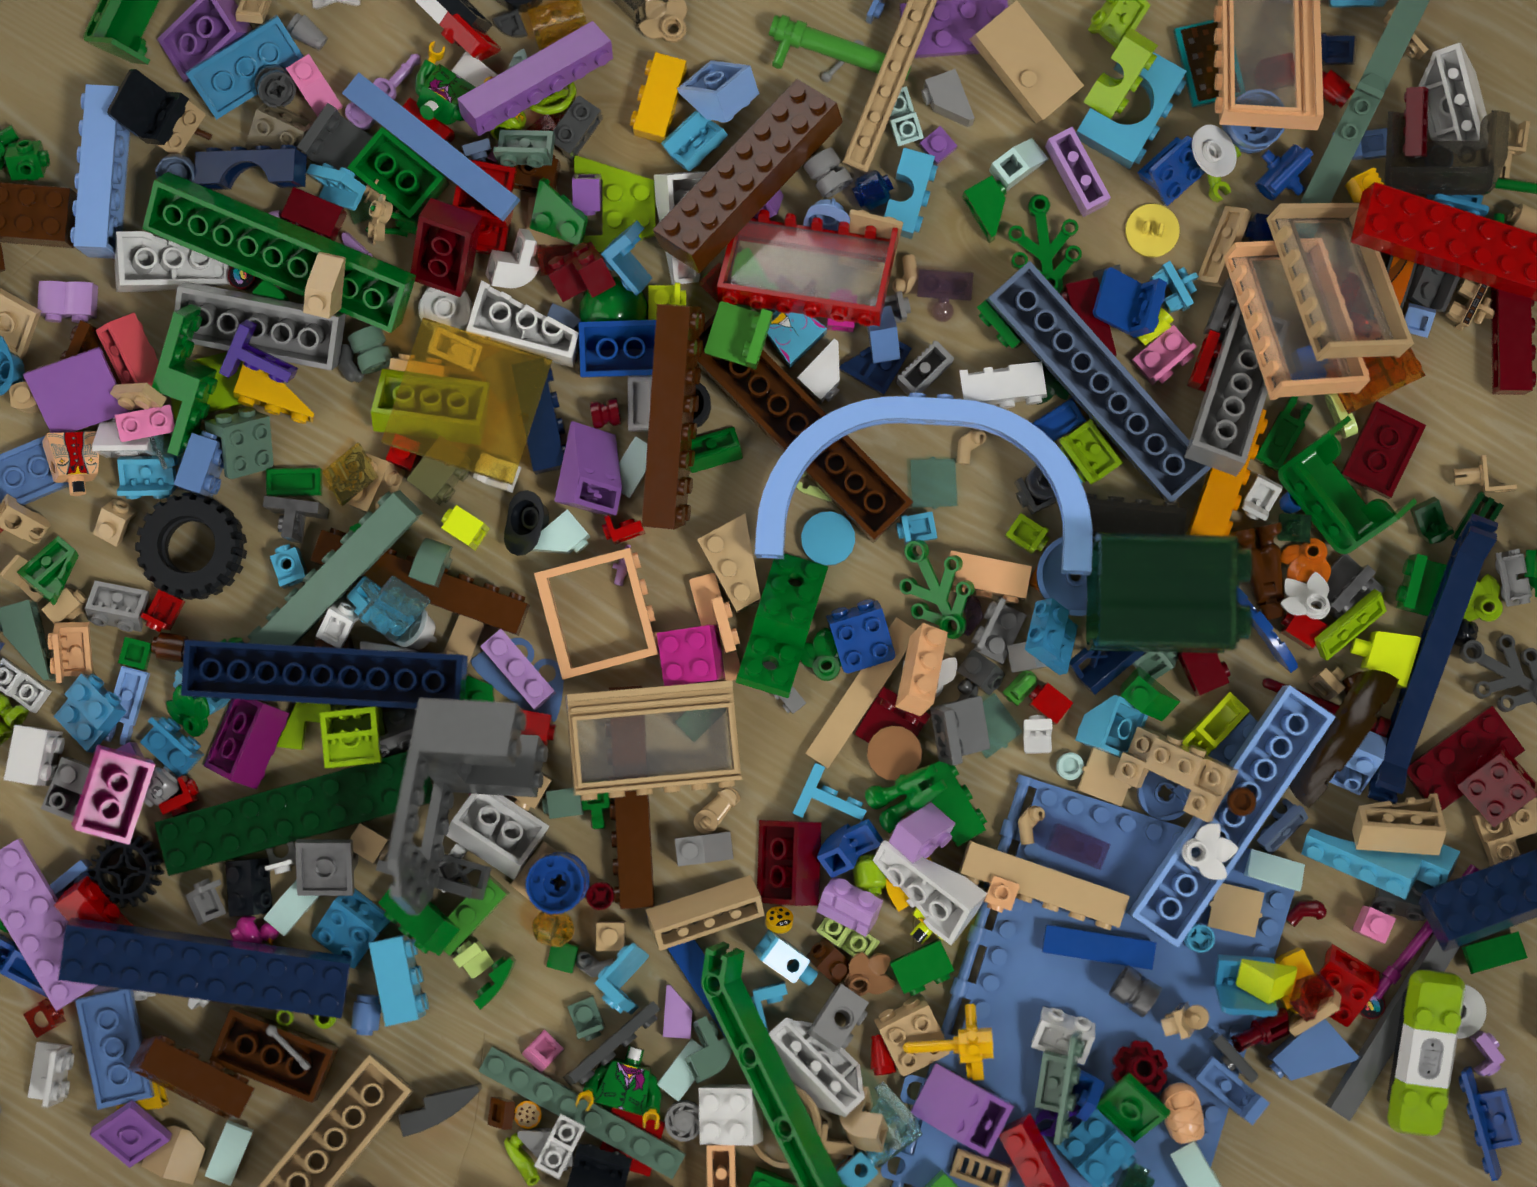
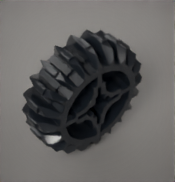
(125, 880)

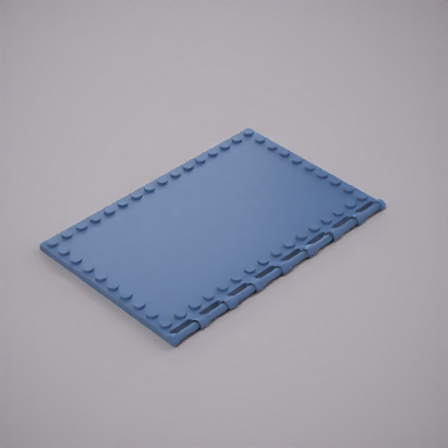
(1021, 979)

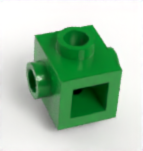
(26, 160)

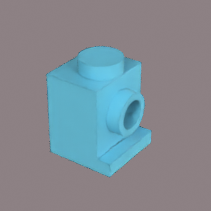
(295, 573)

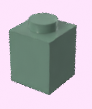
(562, 803)

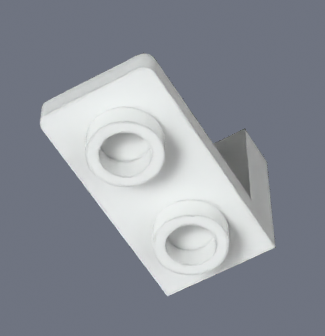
(338, 622)

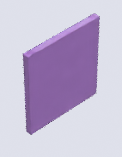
(75, 391)

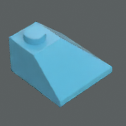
(1110, 726)

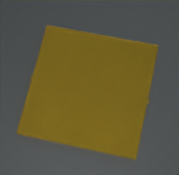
(467, 401)

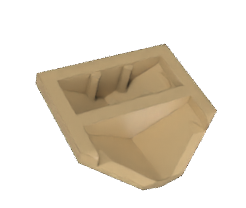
(178, 1158)

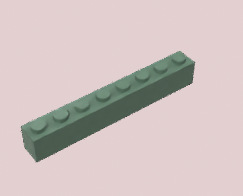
(339, 571)

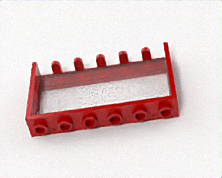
(808, 269)

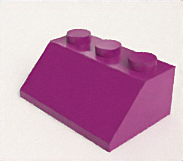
(246, 741)

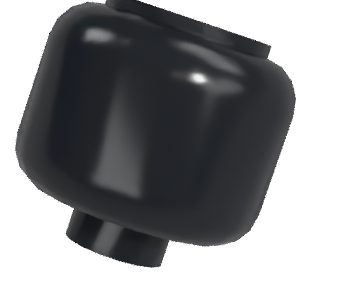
(1466, 632)

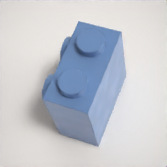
(201, 465)

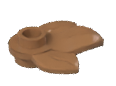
(870, 972)

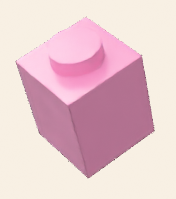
(1374, 924)

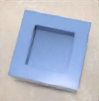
(1419, 319)

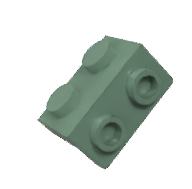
(525, 148)

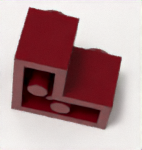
(579, 271)

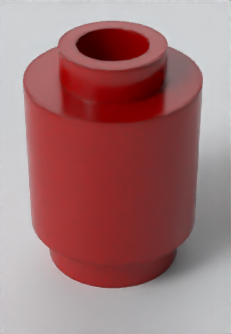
(1336, 89)

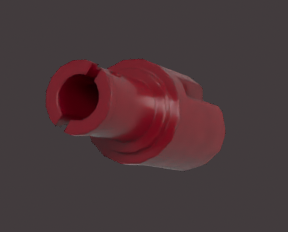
(1263, 1031)

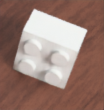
(33, 755)
(729, 1115)

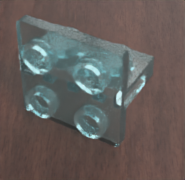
(392, 606)

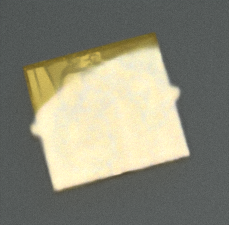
(350, 474)

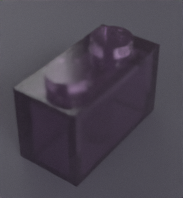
(1077, 846)

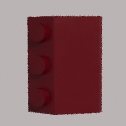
(789, 862)

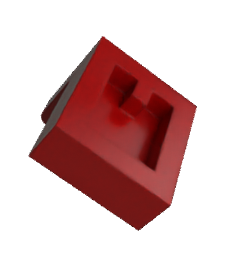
(628, 530)

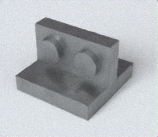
(295, 514)
(1349, 585)
(325, 867)

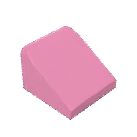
(542, 1051)

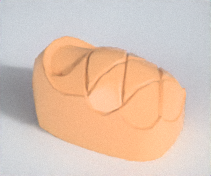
(1186, 1115)

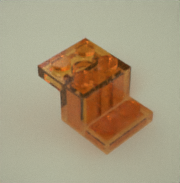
(1386, 376)

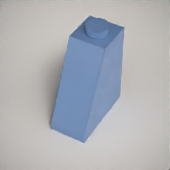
(1311, 1052)

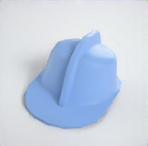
(829, 211)

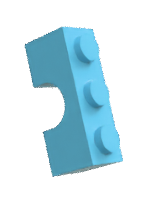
(915, 170)

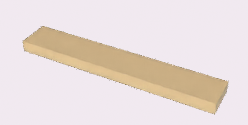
(858, 700)

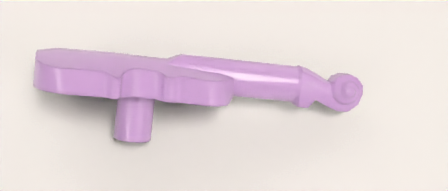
(362, 119)

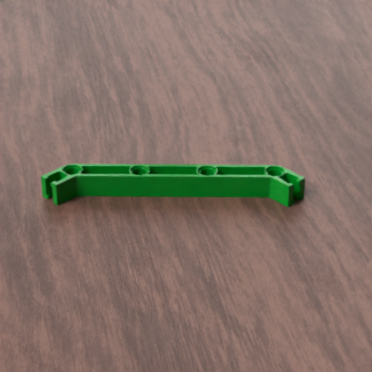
(765, 1069)

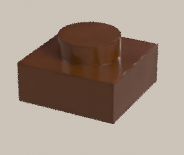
(501, 1113)

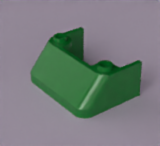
(119, 28)
(1331, 499)

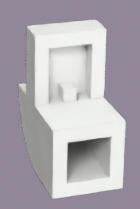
(514, 268)

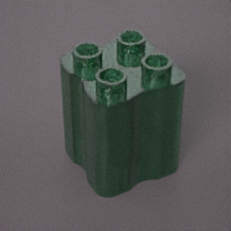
(1166, 593)

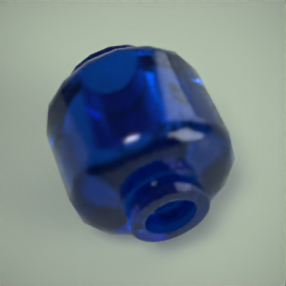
(872, 190)

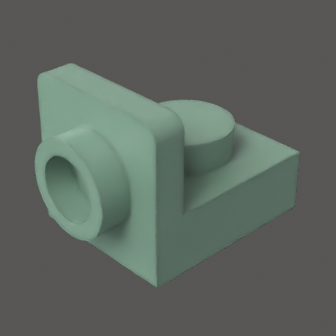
(1157, 663)
(586, 1018)

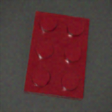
(1383, 450)

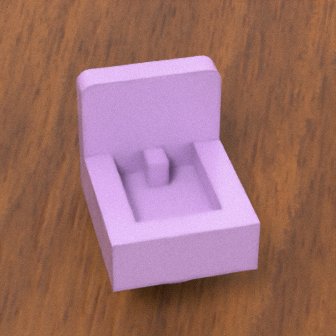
(1488, 1047)

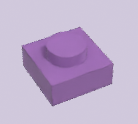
(938, 145)

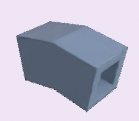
(564, 316)

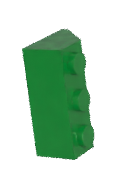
(401, 173)

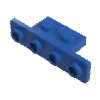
(1493, 1121)

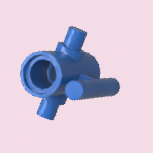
(1284, 171)

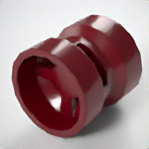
(605, 413)
(600, 895)

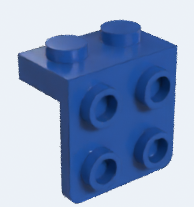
(1128, 303)
(861, 636)

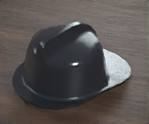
(524, 522)

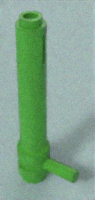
(800, 35)

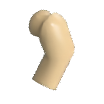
(909, 277)
(967, 443)
(1027, 822)

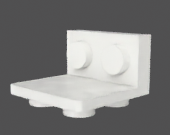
(50, 1073)

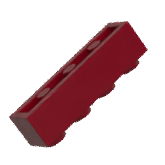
(1416, 122)

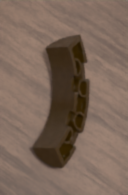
(1344, 735)

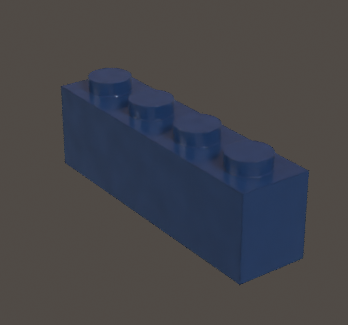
(545, 433)

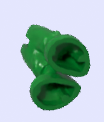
(908, 784)

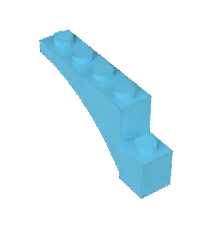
(1382, 869)

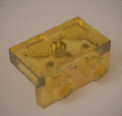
(556, 21)

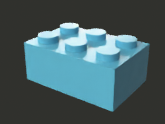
(398, 979)

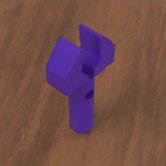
(1046, 1114)

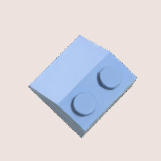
(720, 90)

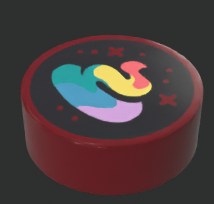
(240, 279)
(1373, 1008)

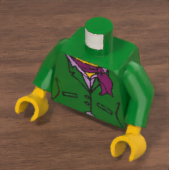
(439, 89)
(625, 1087)

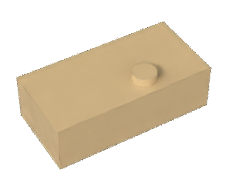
(1026, 62)

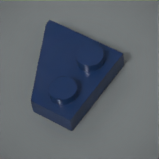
(878, 375)

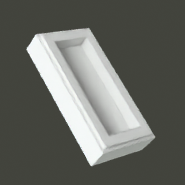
(639, 402)

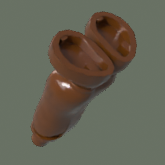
(1266, 568)

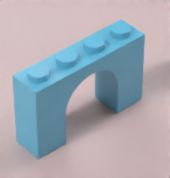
(1126, 142)

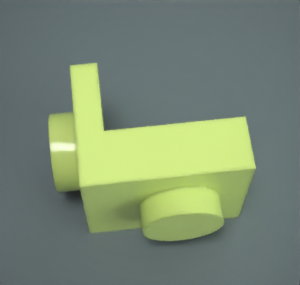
(473, 958)

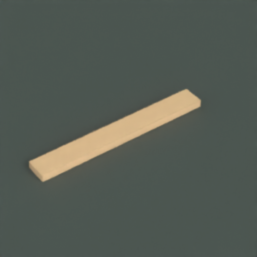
(888, 84)

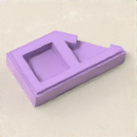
(676, 1016)

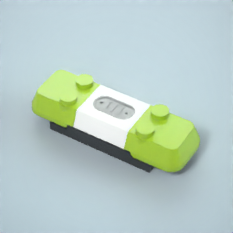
(1425, 1052)

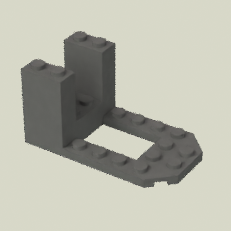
(463, 750)

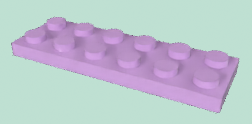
(34, 922)

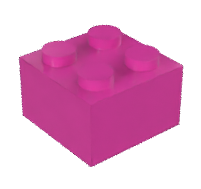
(691, 655)

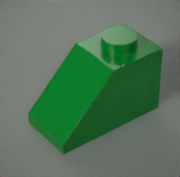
(986, 205)
(1148, 695)

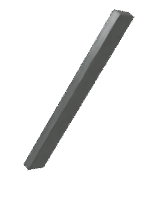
(1382, 1039)

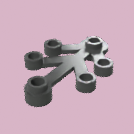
(1511, 674)

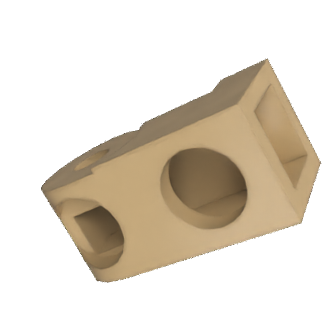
(22, 521)

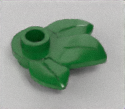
(820, 652)
(189, 712)

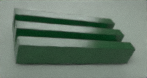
(1489, 502)

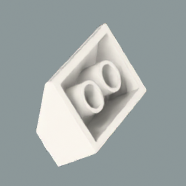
(497, 832)

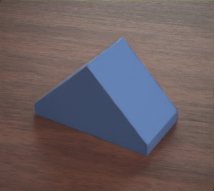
(884, 338)

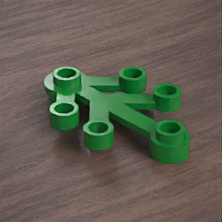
(1045, 251)
(937, 592)

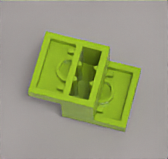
(351, 735)

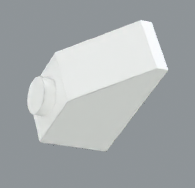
(822, 375)

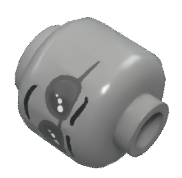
(161, 786)

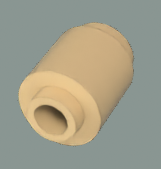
(1523, 218)

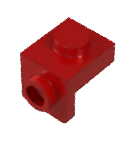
(163, 611)
(178, 804)

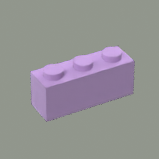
(1077, 171)
(518, 669)

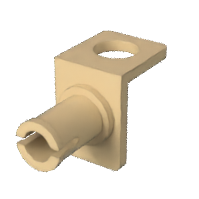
(1521, 145)
(1480, 476)

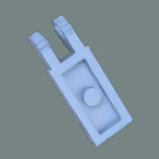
(131, 690)

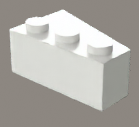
(1005, 385)

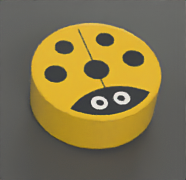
(779, 919)

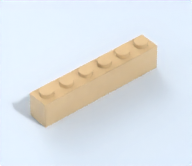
(1047, 885)

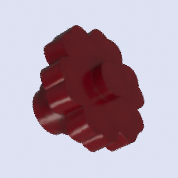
(1142, 1063)

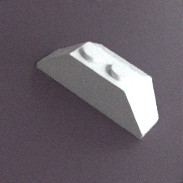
(1453, 96)
(825, 1075)

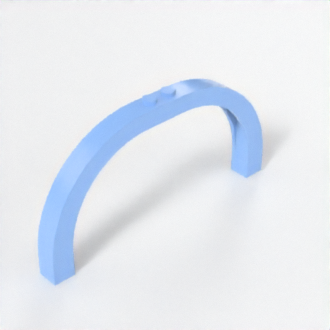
(928, 411)

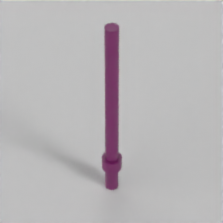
(1393, 973)

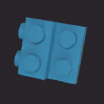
(1051, 635)
(89, 711)
(1097, 1150)

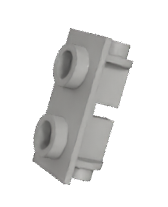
(1508, 566)

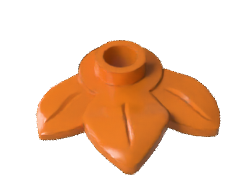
(1302, 564)

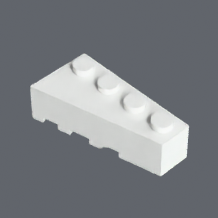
(521, 326)

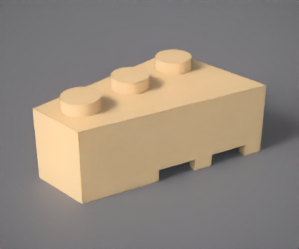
(732, 561)
(1401, 827)

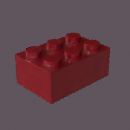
(445, 247)

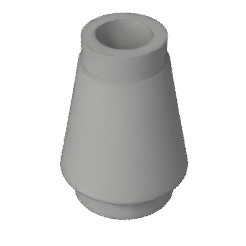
(306, 31)

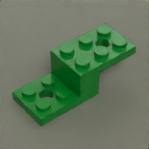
(184, 378)
(782, 625)

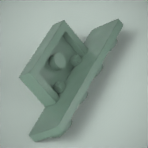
(1056, 1084)

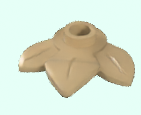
(662, 17)

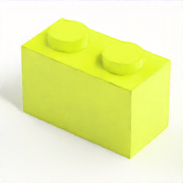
(464, 527)

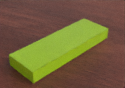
(1350, 624)

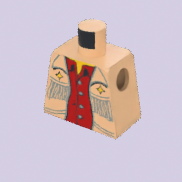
(72, 459)

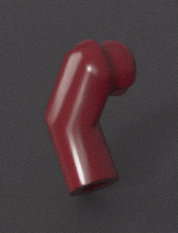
(1306, 908)

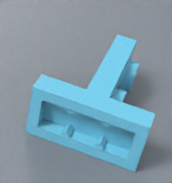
(827, 796)

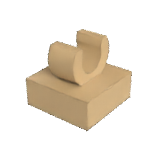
(1327, 683)

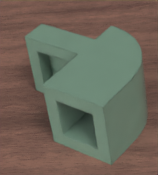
(431, 562)
(714, 1053)

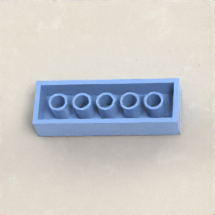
(100, 175)

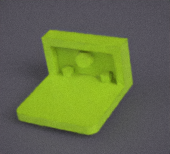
(1090, 452)

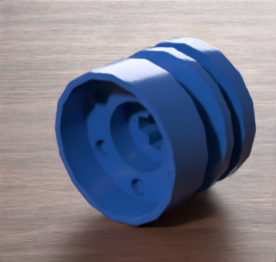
(545, 891)

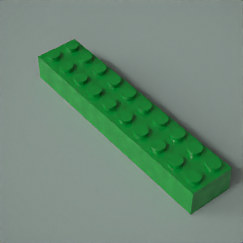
(273, 248)

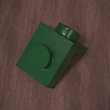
(1431, 521)

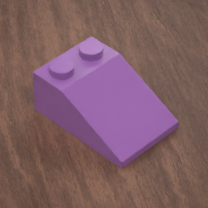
(201, 33)

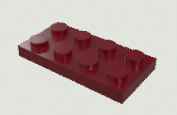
(1460, 755)

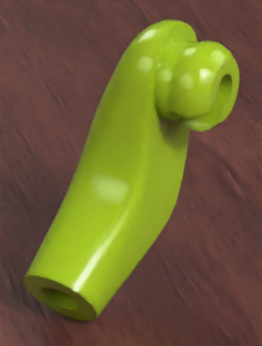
(521, 1159)

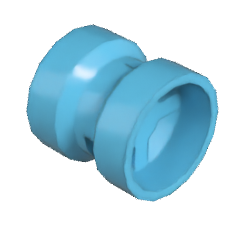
(1202, 940)

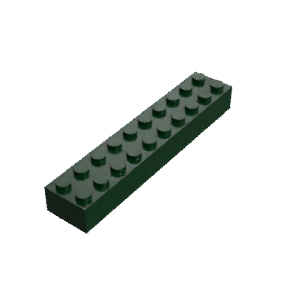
(283, 815)

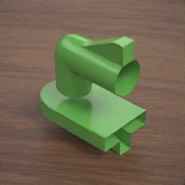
(1020, 687)

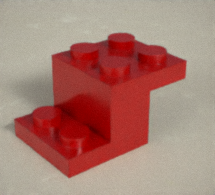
(493, 231)

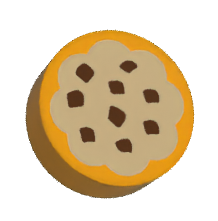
(527, 1114)

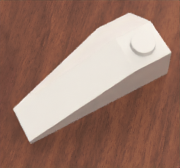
(668, 192)
(158, 264)
(938, 893)

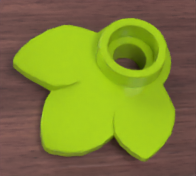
(1484, 592)

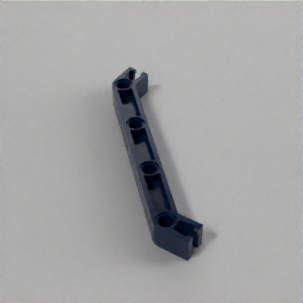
(1432, 655)

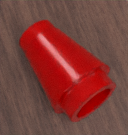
(881, 1059)

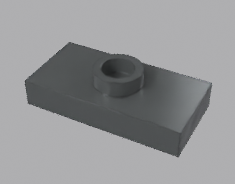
(1232, 1058)

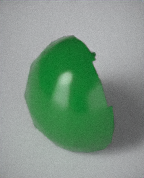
(613, 305)

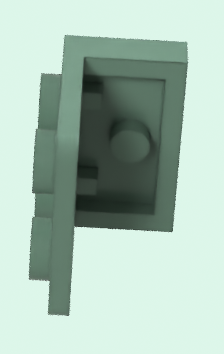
(244, 441)

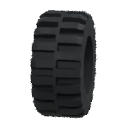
(157, 535)

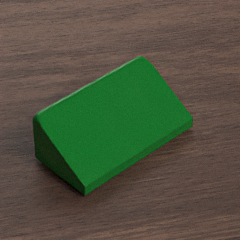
(716, 449)

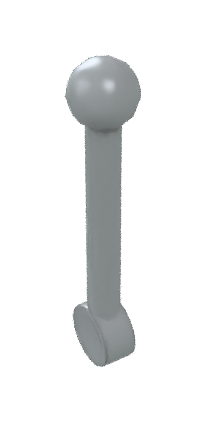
(826, 76)
(272, 1031)

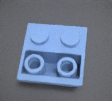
(1362, 764)

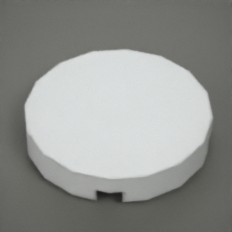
(446, 308)

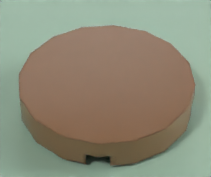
(894, 752)

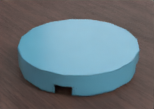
(828, 538)

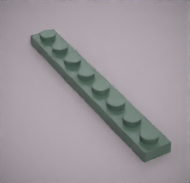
(597, 1121)

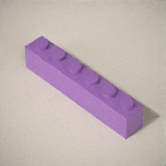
(535, 78)

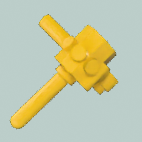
(971, 1044)

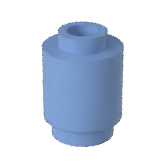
(366, 1014)

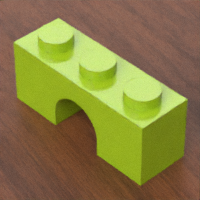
(1133, 55)

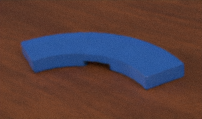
(1265, 630)

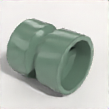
(369, 345)

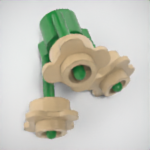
(381, 213)

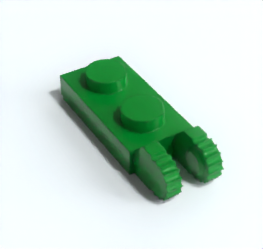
(1282, 436)

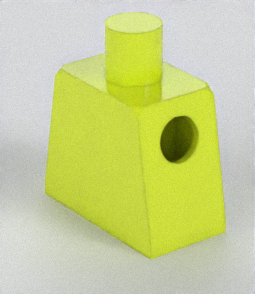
(1388, 653)

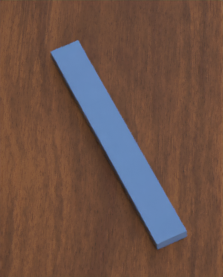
(431, 147)

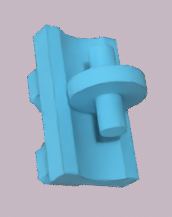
(1180, 297)

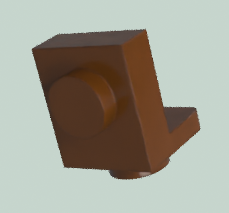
(829, 961)

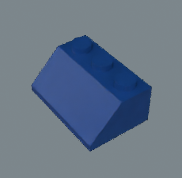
(616, 348)

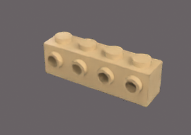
(705, 912)

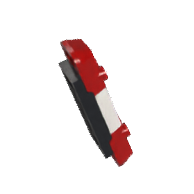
(463, 26)

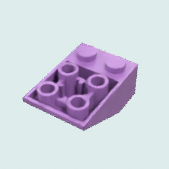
(590, 471)
(962, 1109)

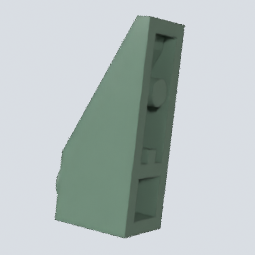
(25, 631)

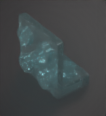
(901, 1124)

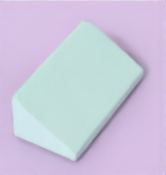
(1275, 870)

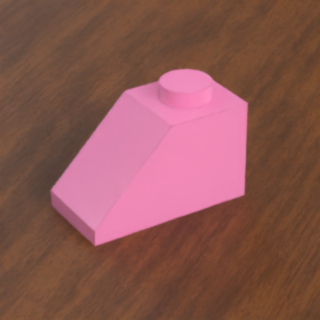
(313, 84)

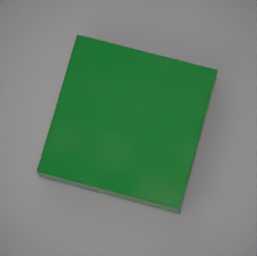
(1132, 1107)

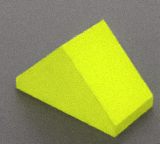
(1266, 979)

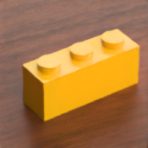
(658, 97)

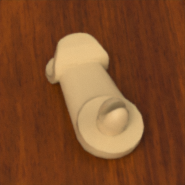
(714, 812)

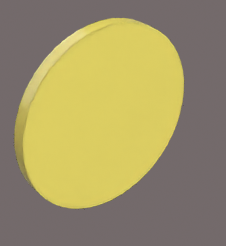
(1152, 230)

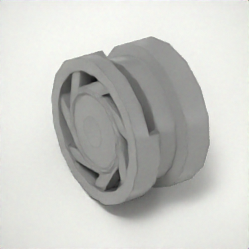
(683, 1120)

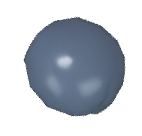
(178, 165)

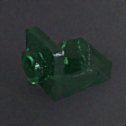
(1295, 527)

